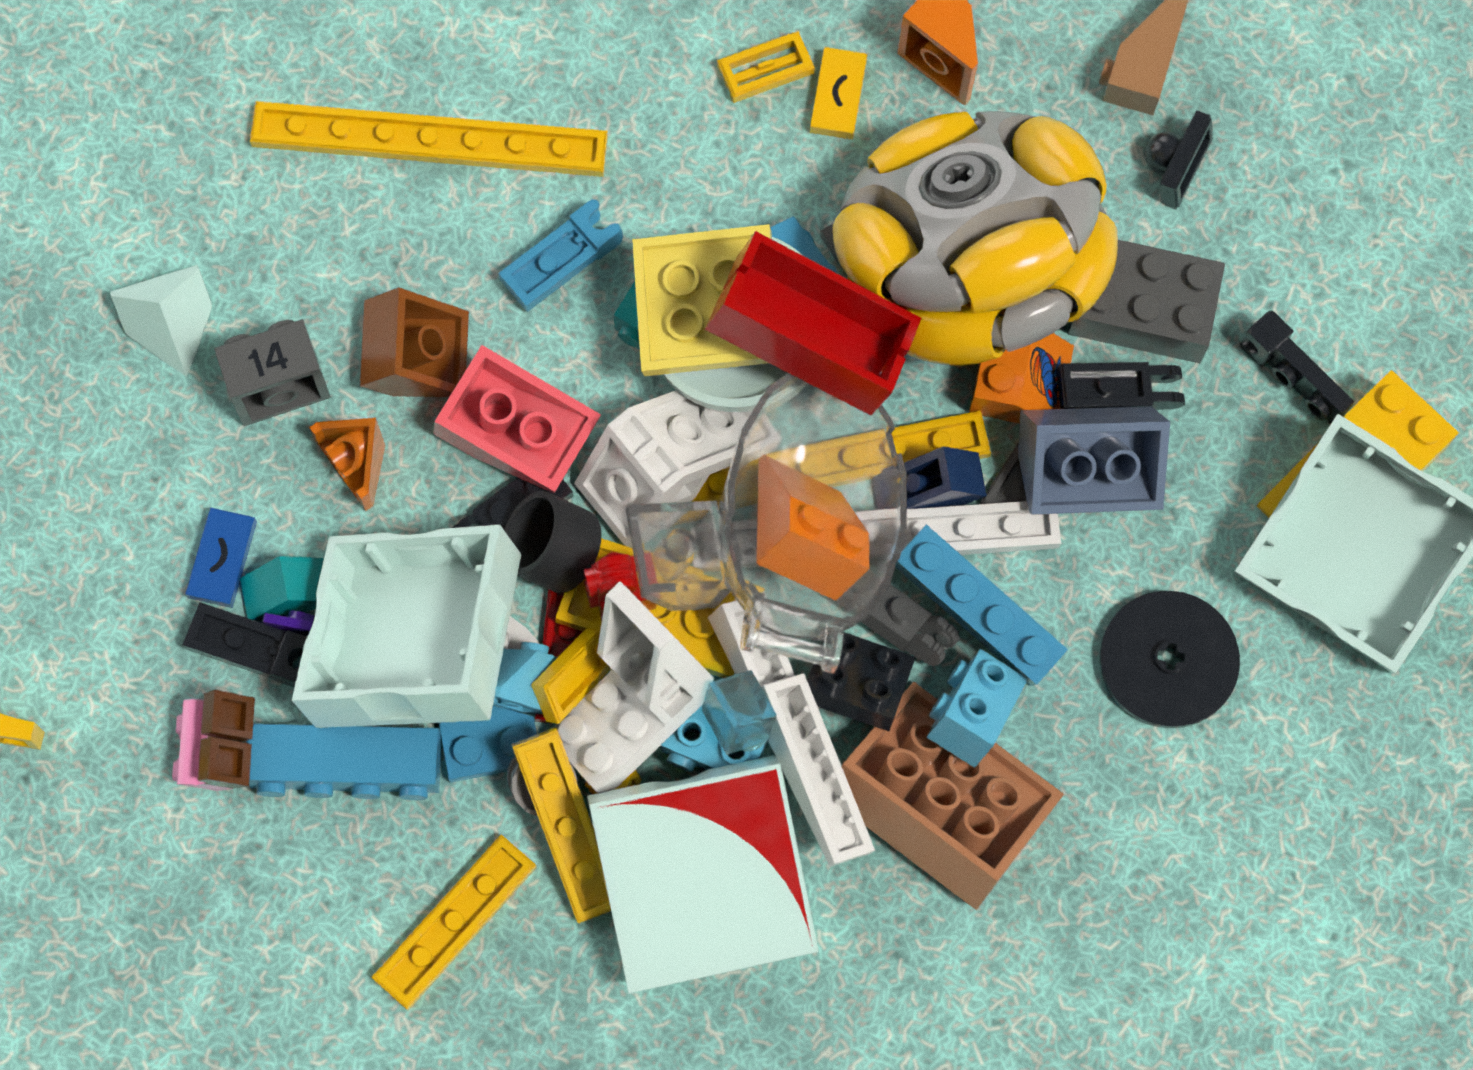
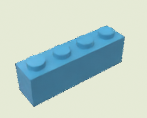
(979, 606)
(345, 760)

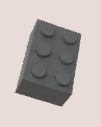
(1156, 303)

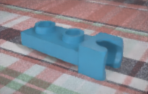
(560, 256)

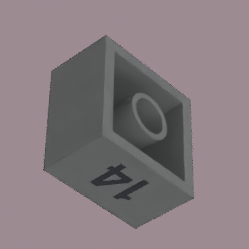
(272, 371)

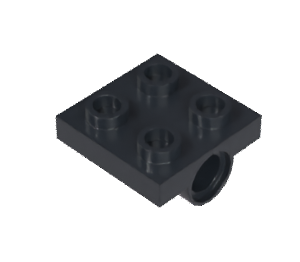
(865, 683)

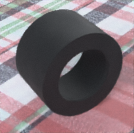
(554, 541)

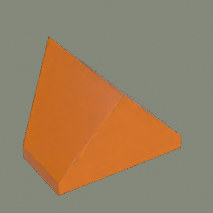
(355, 452)

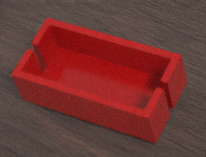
(813, 323)

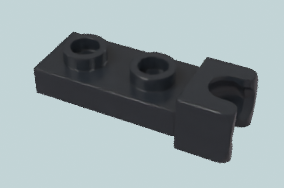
(1270, 343)
(245, 643)

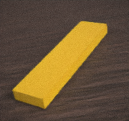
(564, 822)
(454, 922)

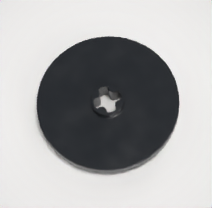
(1142, 682)

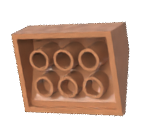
(941, 811)

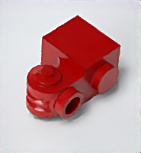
(607, 574)

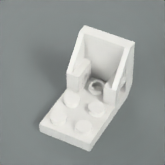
(657, 456)
(638, 702)

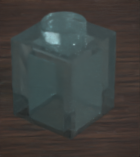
(739, 712)

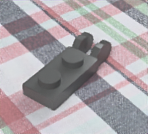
(901, 620)

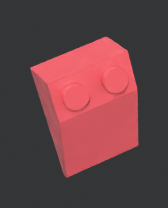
(515, 421)

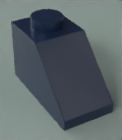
(944, 479)

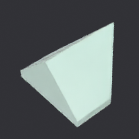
(166, 315)

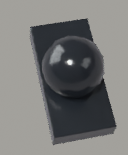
(1179, 157)

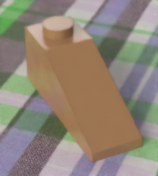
(1144, 59)

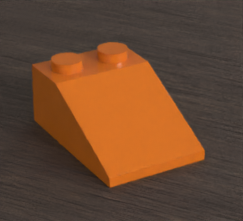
(808, 531)

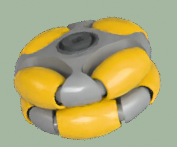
(980, 231)

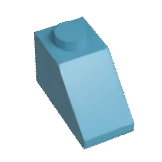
(517, 673)

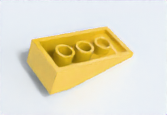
(1395, 417)

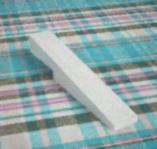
(800, 743)

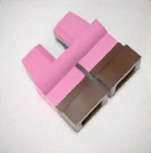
(213, 740)

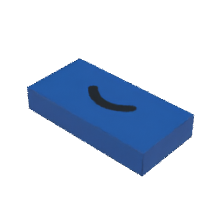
(221, 557)

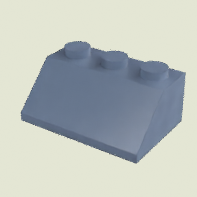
(1093, 459)

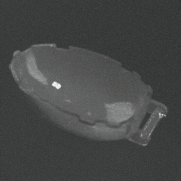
(843, 451)

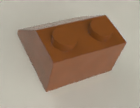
(412, 345)

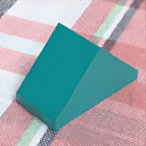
(282, 586)

